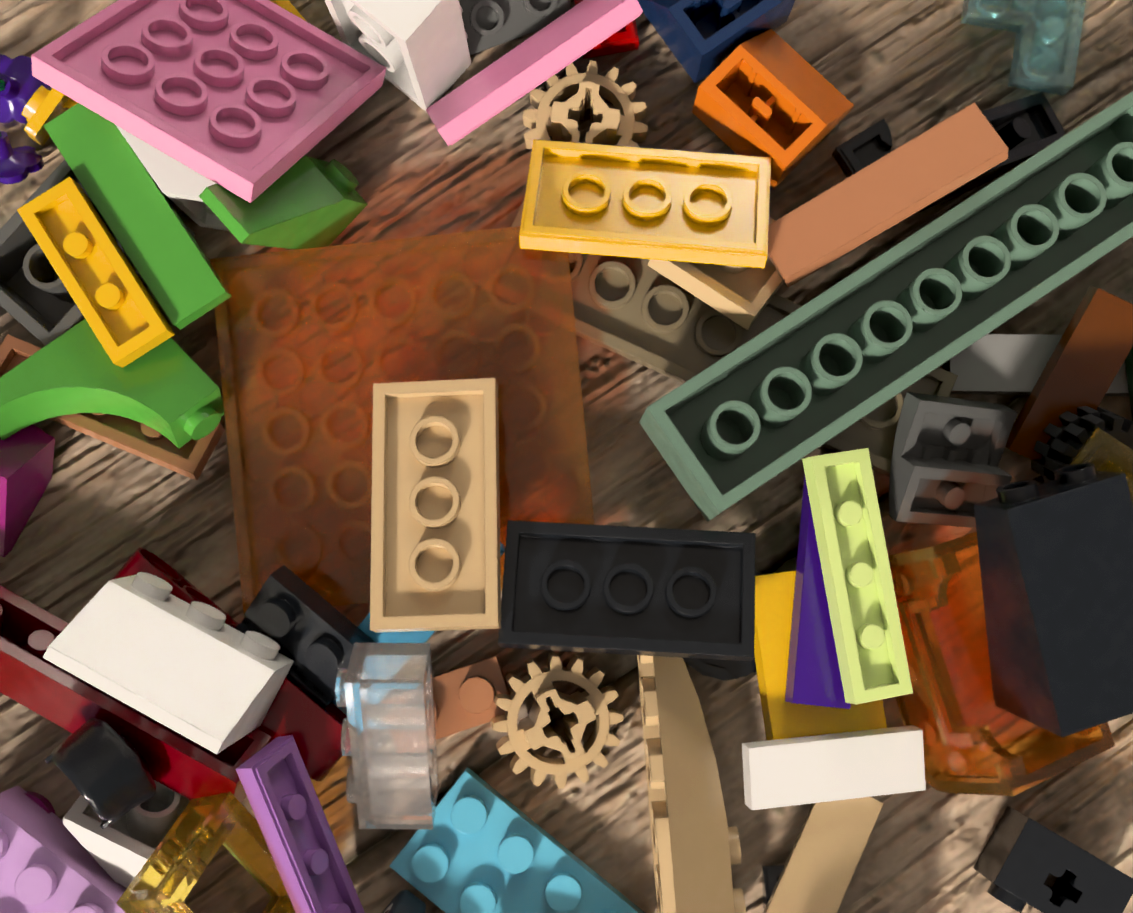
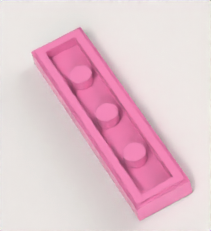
(529, 65)

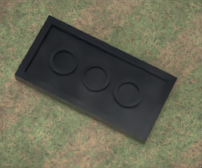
(629, 590)

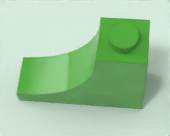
(78, 377)

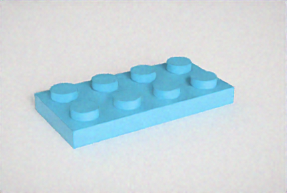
(499, 860)

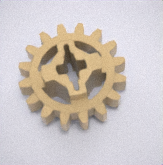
(563, 119)
(534, 729)

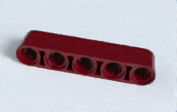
(292, 711)

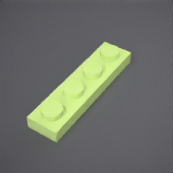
(857, 576)

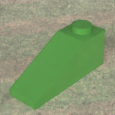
(298, 211)

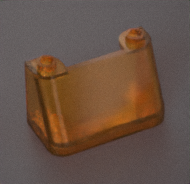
(965, 736)

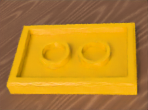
(771, 651)

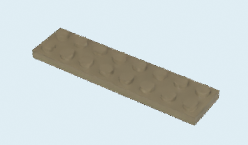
(671, 331)

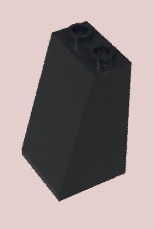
(1060, 597)

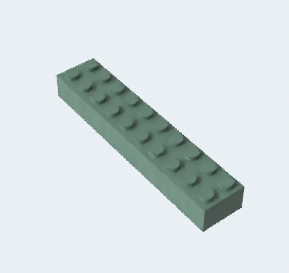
(899, 316)

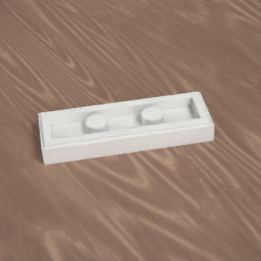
(833, 767)

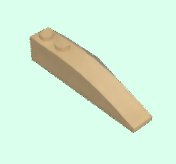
(685, 796)

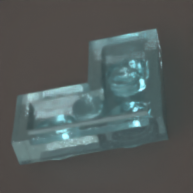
(1044, 40)

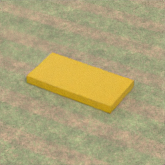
(647, 203)

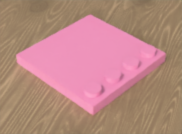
(213, 82)

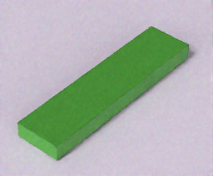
(138, 215)

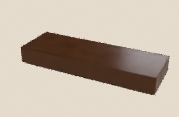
(1078, 368)

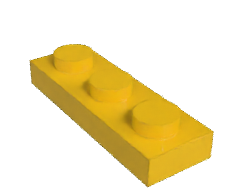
(95, 272)

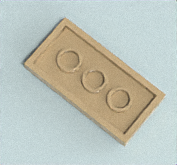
(435, 506)

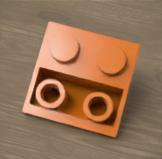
(769, 103)

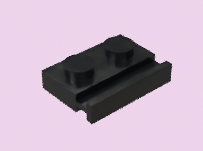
(307, 631)

